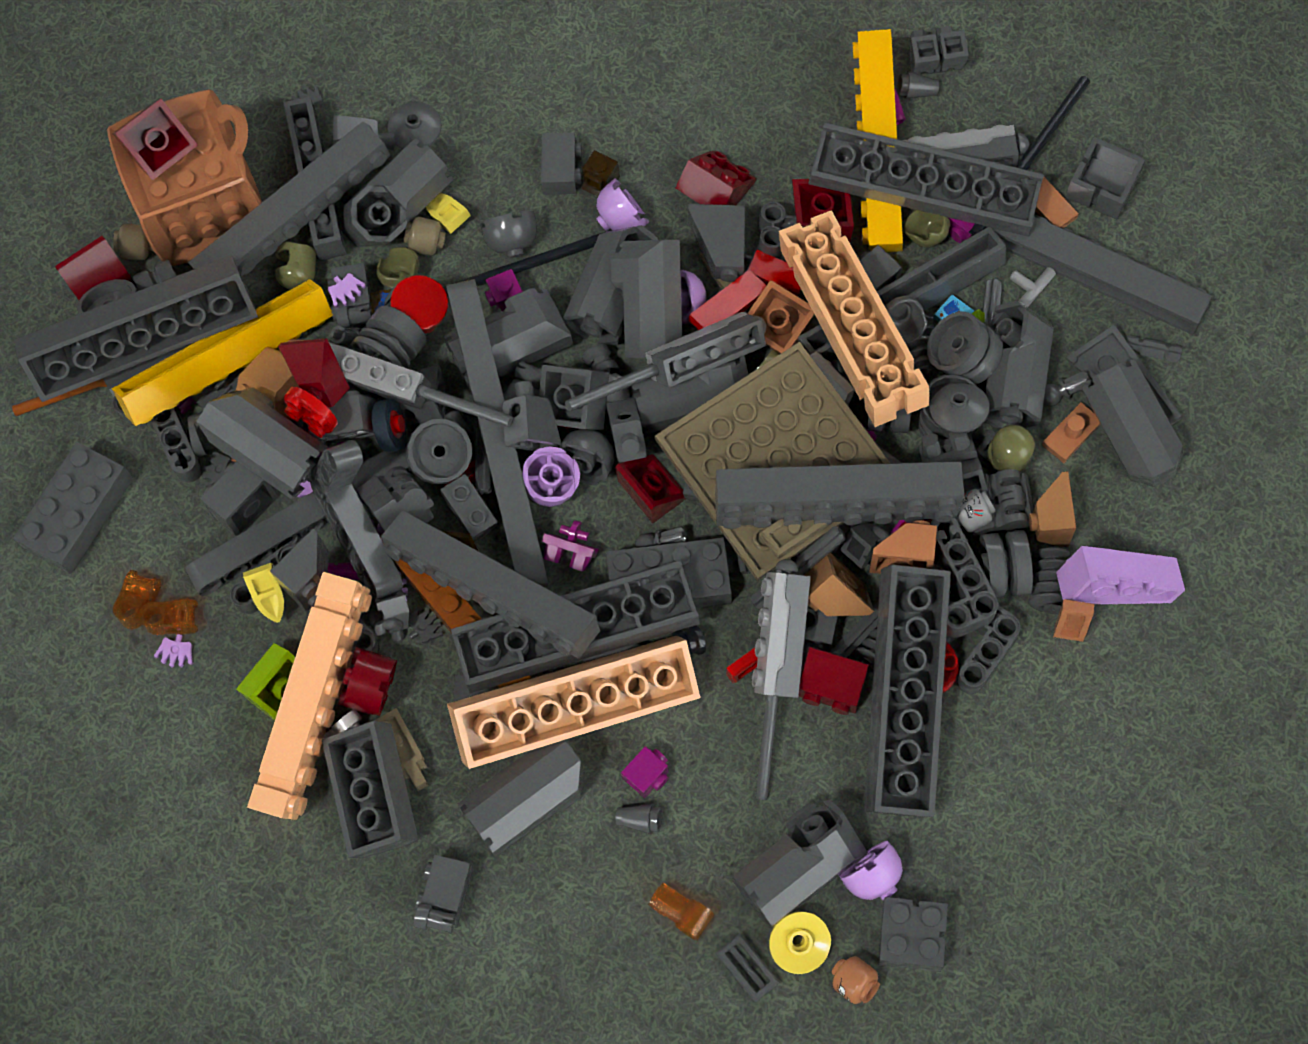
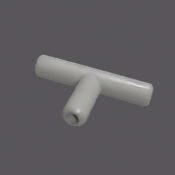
(1033, 288)

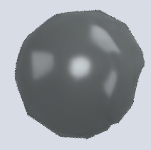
(907, 317)

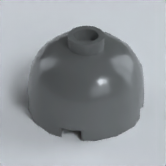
(510, 233)
(591, 452)

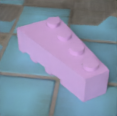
(1119, 577)

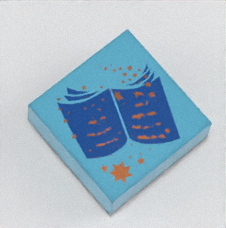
(951, 306)

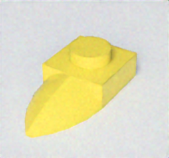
(447, 212)
(265, 592)

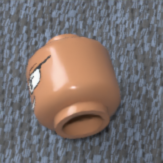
(855, 980)

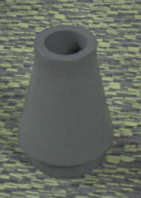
(915, 85)
(641, 818)

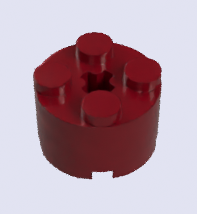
(368, 682)

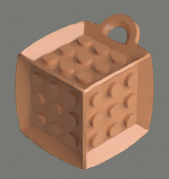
(201, 191)

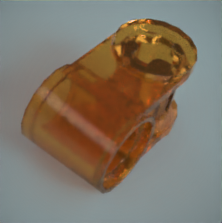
(134, 594)
(176, 617)

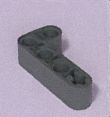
(167, 433)
(965, 568)

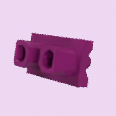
(581, 553)

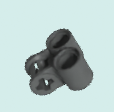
(770, 229)

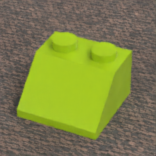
(268, 680)

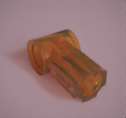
(687, 915)

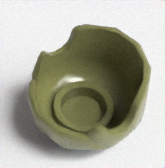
(926, 228)
(397, 266)

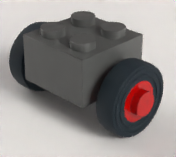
(365, 417)

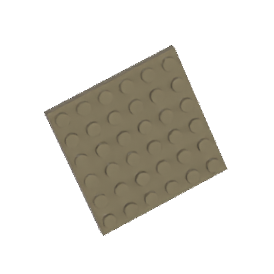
(767, 420)

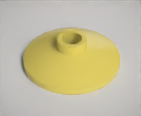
(809, 952)

